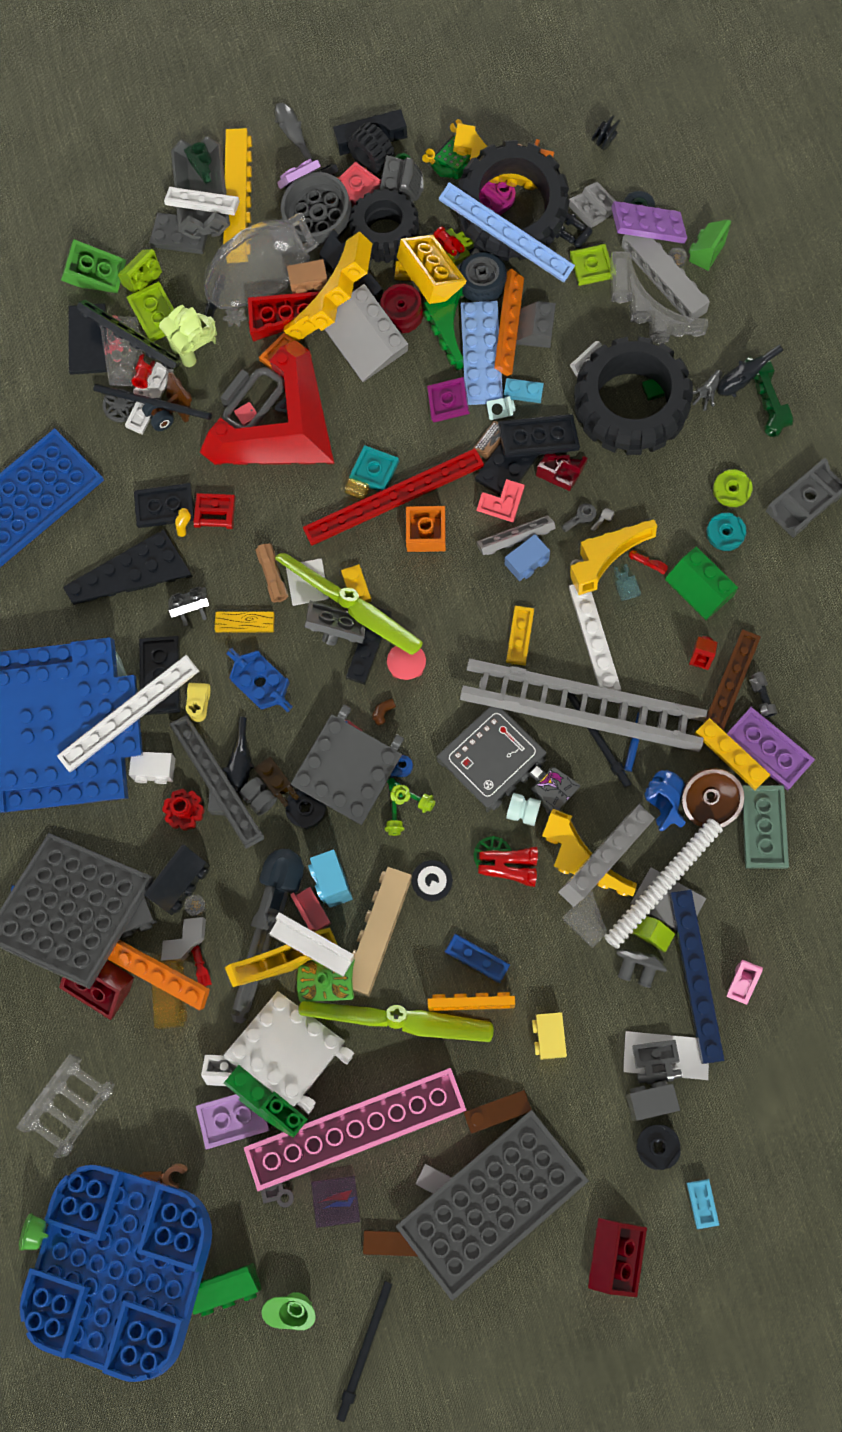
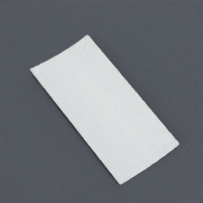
(687, 1050)

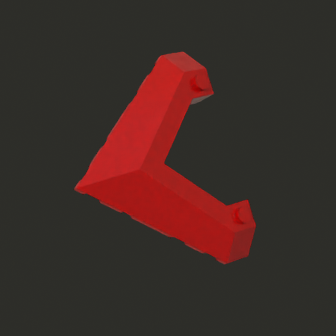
(298, 441)

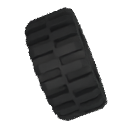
(381, 206)

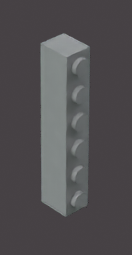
(666, 275)
(606, 855)

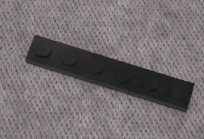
(123, 331)

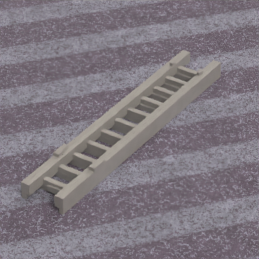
(620, 726)

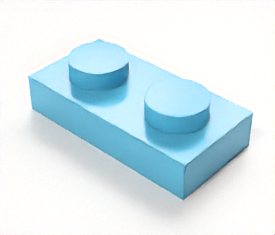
(523, 390)

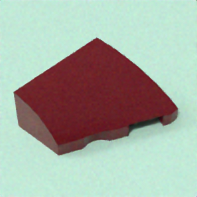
(561, 470)

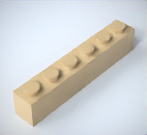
(379, 928)

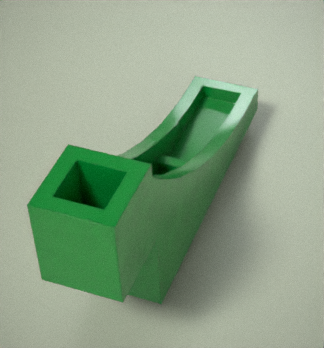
(442, 325)

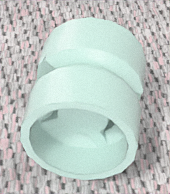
(523, 809)

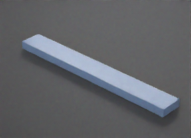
(506, 232)

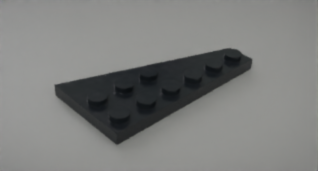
(135, 569)

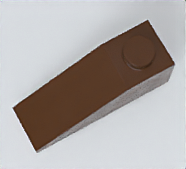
(497, 1111)

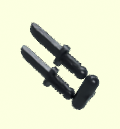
(571, 219)

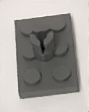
(333, 623)

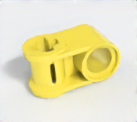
(197, 697)

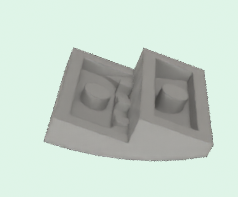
(592, 204)

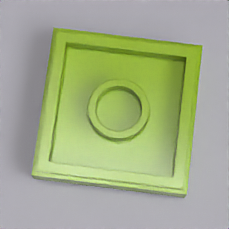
(591, 264)

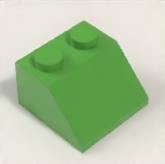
(709, 244)

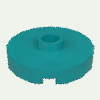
(729, 523)

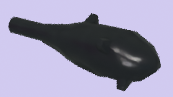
(744, 373)
(240, 759)

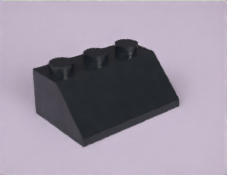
(177, 880)

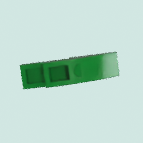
(264, 1102)

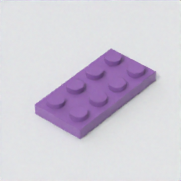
(648, 222)
(770, 748)

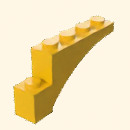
(469, 142)
(604, 550)
(575, 853)
(270, 963)

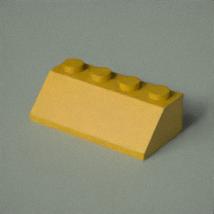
(430, 268)

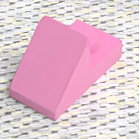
(744, 981)

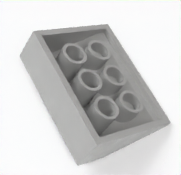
(366, 334)

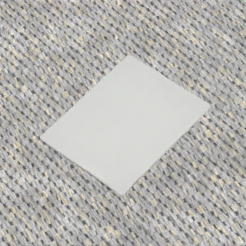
(302, 591)

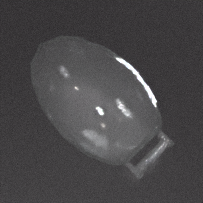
(257, 262)

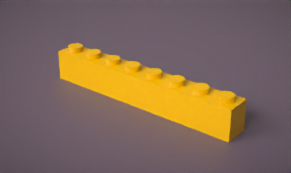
(237, 178)

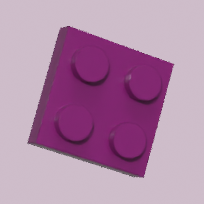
(448, 399)

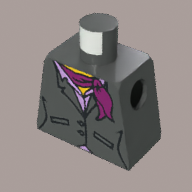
(552, 787)

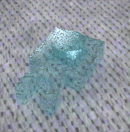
(626, 586)

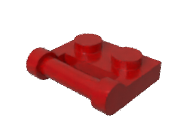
(214, 505)

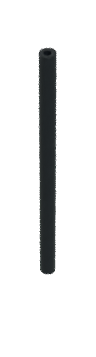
(157, 403)

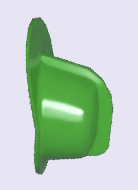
(32, 1233)
(289, 1312)

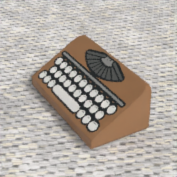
(489, 441)

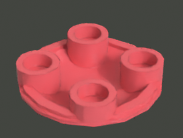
(405, 665)

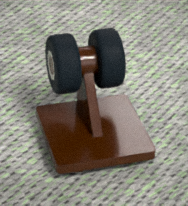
(162, 418)

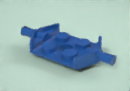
(254, 666)

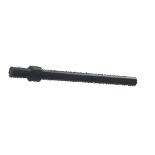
(616, 768)
(349, 1395)

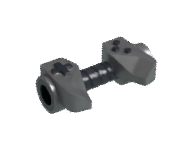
(758, 685)

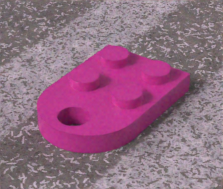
(496, 199)

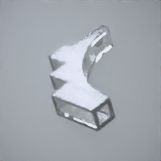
(643, 308)

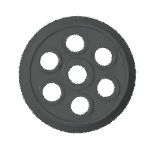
(326, 189)

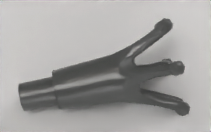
(708, 389)

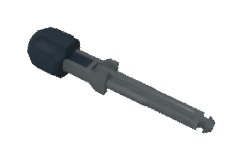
(281, 875)

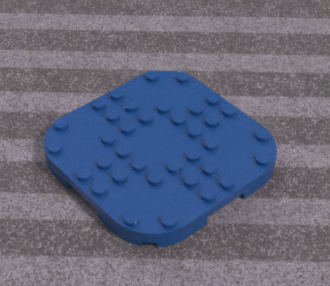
(117, 1272)

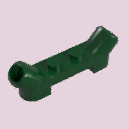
(779, 414)

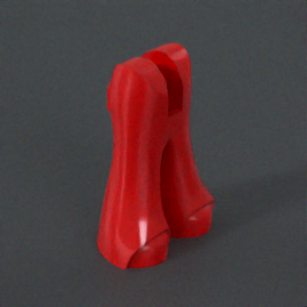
(524, 857)

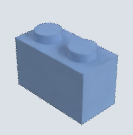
(527, 558)

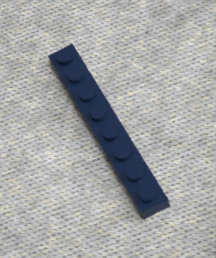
(696, 977)

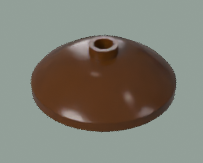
(724, 803)

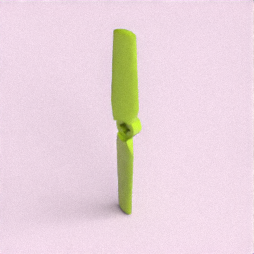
(359, 609)
(414, 1022)

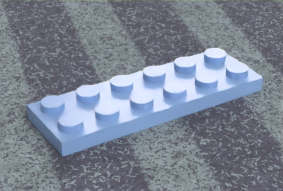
(480, 342)

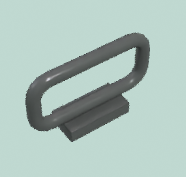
(241, 386)

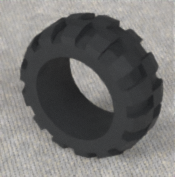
(527, 162)
(633, 358)

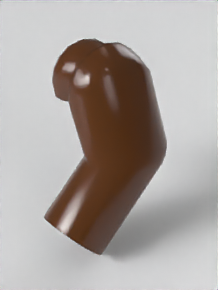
(380, 709)

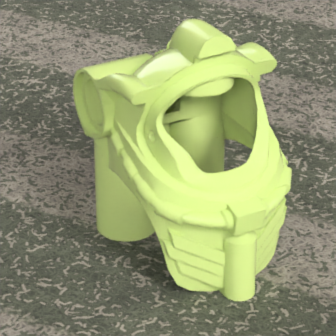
(188, 332)

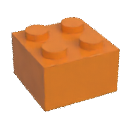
(425, 529)

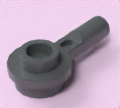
(585, 514)

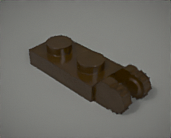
(275, 780)

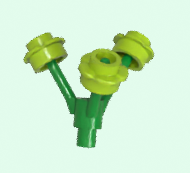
(399, 795)

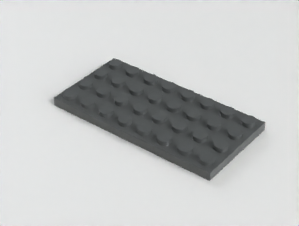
(491, 1204)

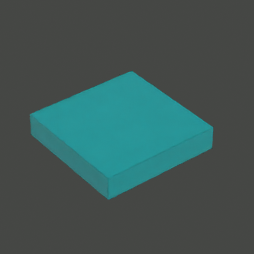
(374, 468)

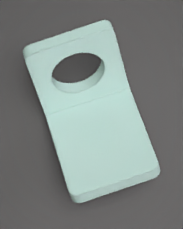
(507, 406)

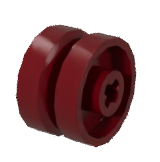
(403, 307)

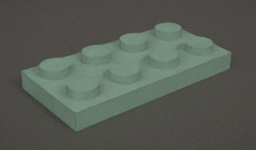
(765, 827)

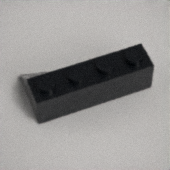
(331, 255)

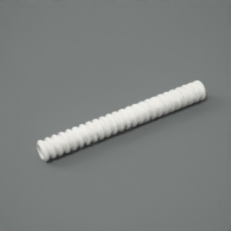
(663, 883)

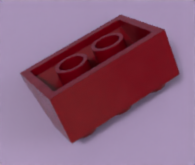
(106, 992)
(617, 1258)

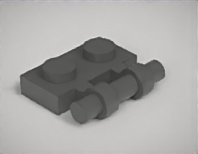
(657, 1054)

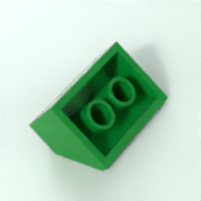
(701, 583)
(226, 1289)

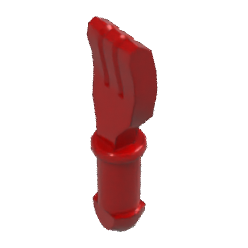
(654, 564)
(202, 973)

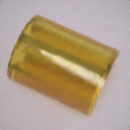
(356, 488)

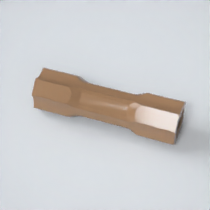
(275, 584)

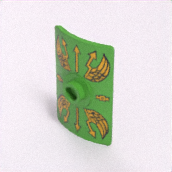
(322, 984)

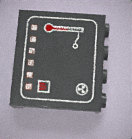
(492, 757)

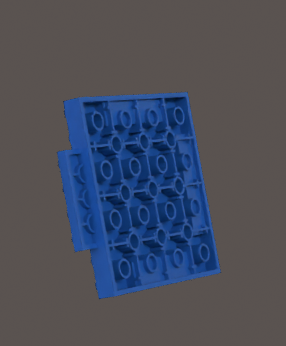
(48, 704)

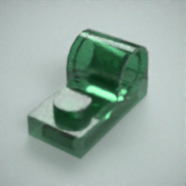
(200, 160)

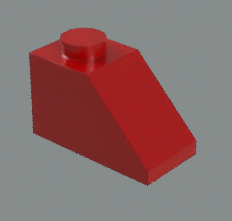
(703, 652)

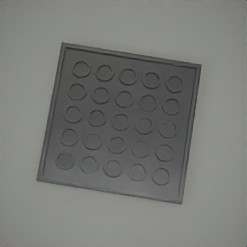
(70, 909)

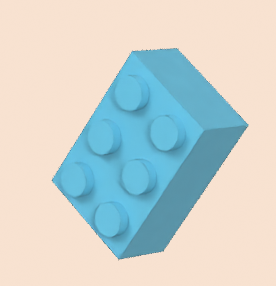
(330, 879)

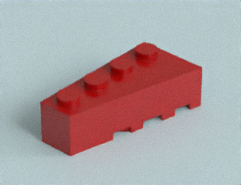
(272, 313)

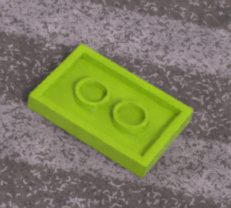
(150, 308)

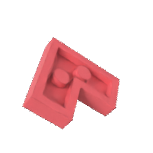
(503, 507)

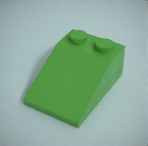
(92, 268)

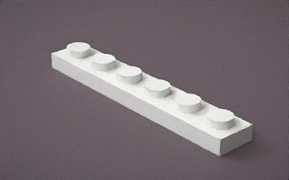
(595, 640)

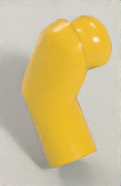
(182, 521)

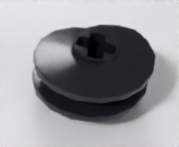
(606, 133)

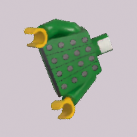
(445, 161)

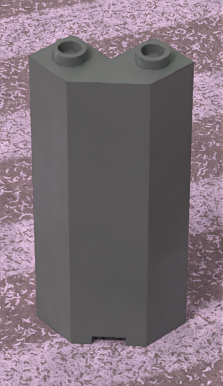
(198, 222)

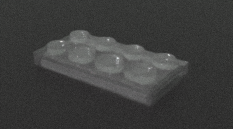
(119, 355)

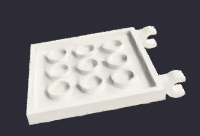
(287, 1050)

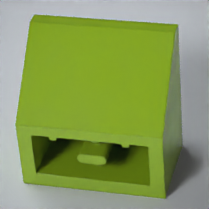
(140, 271)

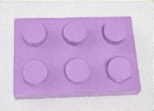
(294, 173)
(228, 1121)

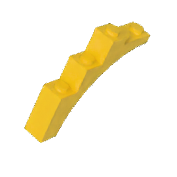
(338, 289)

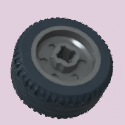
(484, 277)

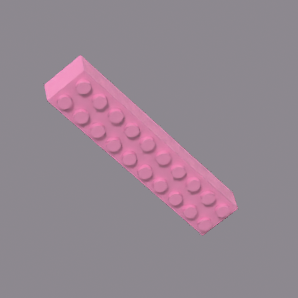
(354, 1129)

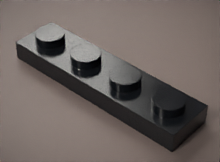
(365, 655)

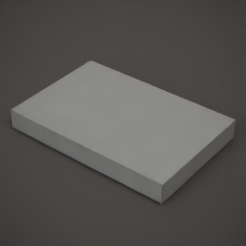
(663, 910)

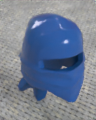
(665, 794)

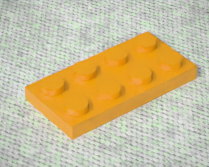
(462, 1002)

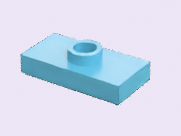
(702, 1204)

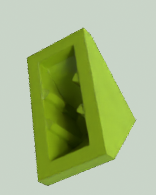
(654, 933)

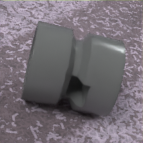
(255, 793)

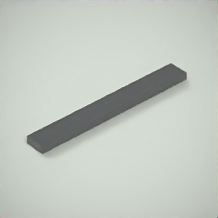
(217, 782)

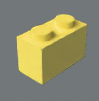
(550, 1036)

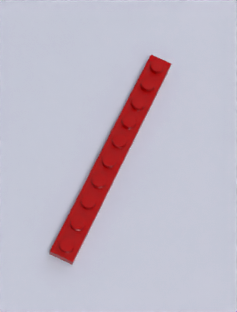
(393, 497)

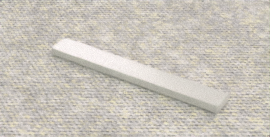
(128, 713)

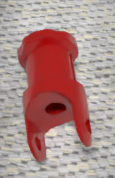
(448, 242)
(143, 371)

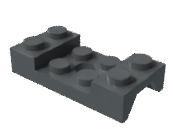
(794, 510)

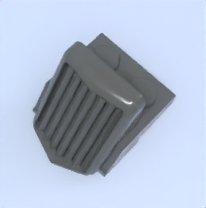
(402, 177)

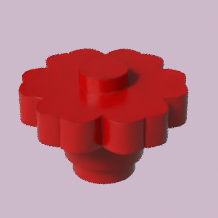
(183, 809)

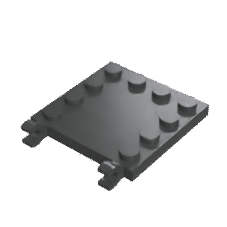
(347, 768)

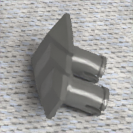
(649, 961)

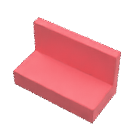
(310, 910)

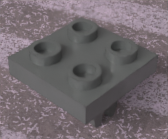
(193, 600)

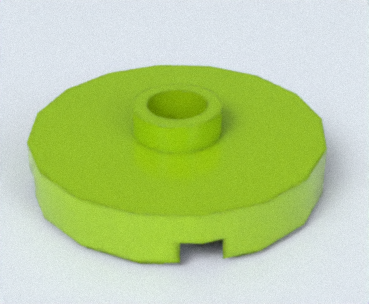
(732, 479)

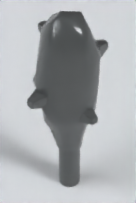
(291, 127)

